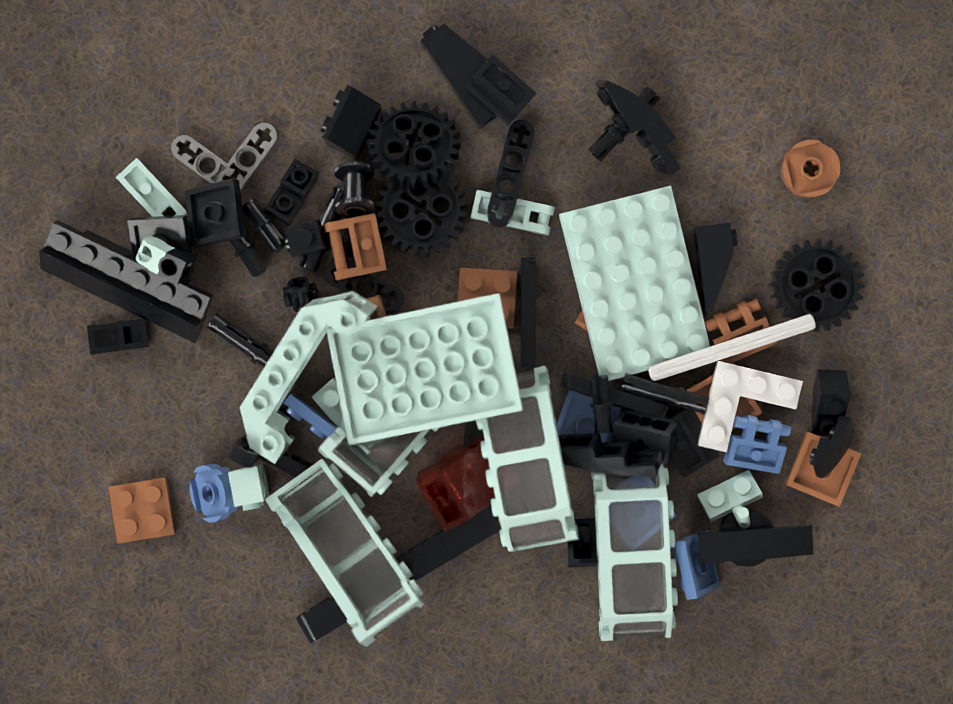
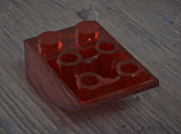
(457, 486)

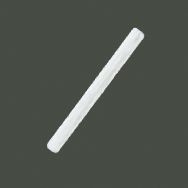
(731, 347)

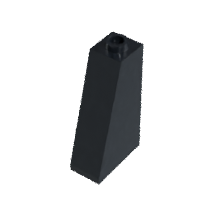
(457, 64)

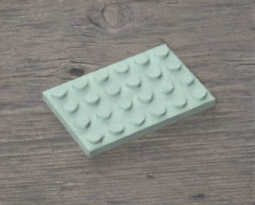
(634, 282)
(425, 370)

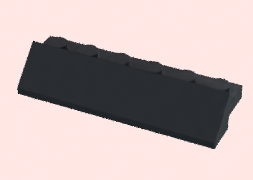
(118, 278)

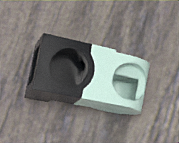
(165, 260)

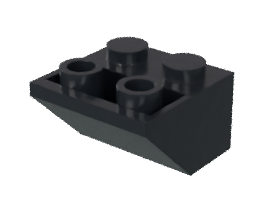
(350, 122)

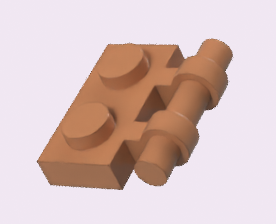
(721, 321)

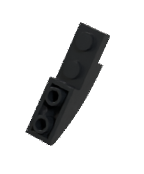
(636, 115)

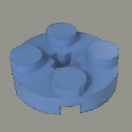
(221, 503)

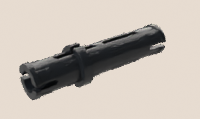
(613, 135)
(312, 260)
(240, 340)
(676, 396)

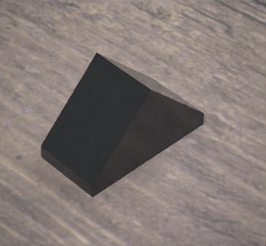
(583, 551)

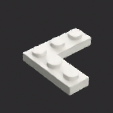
(727, 386)

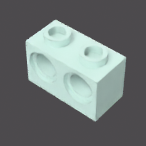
(249, 487)

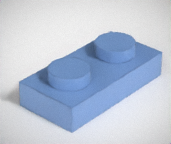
(300, 409)

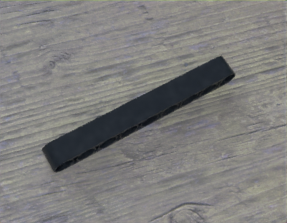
(419, 559)

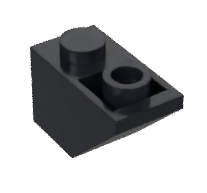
(830, 399)

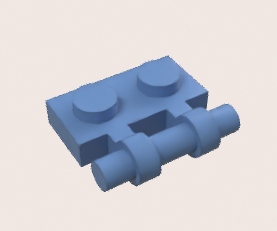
(756, 453)

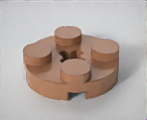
(820, 155)

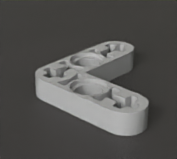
(222, 168)

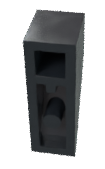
(713, 254)

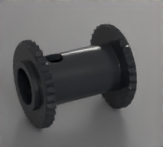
(354, 180)

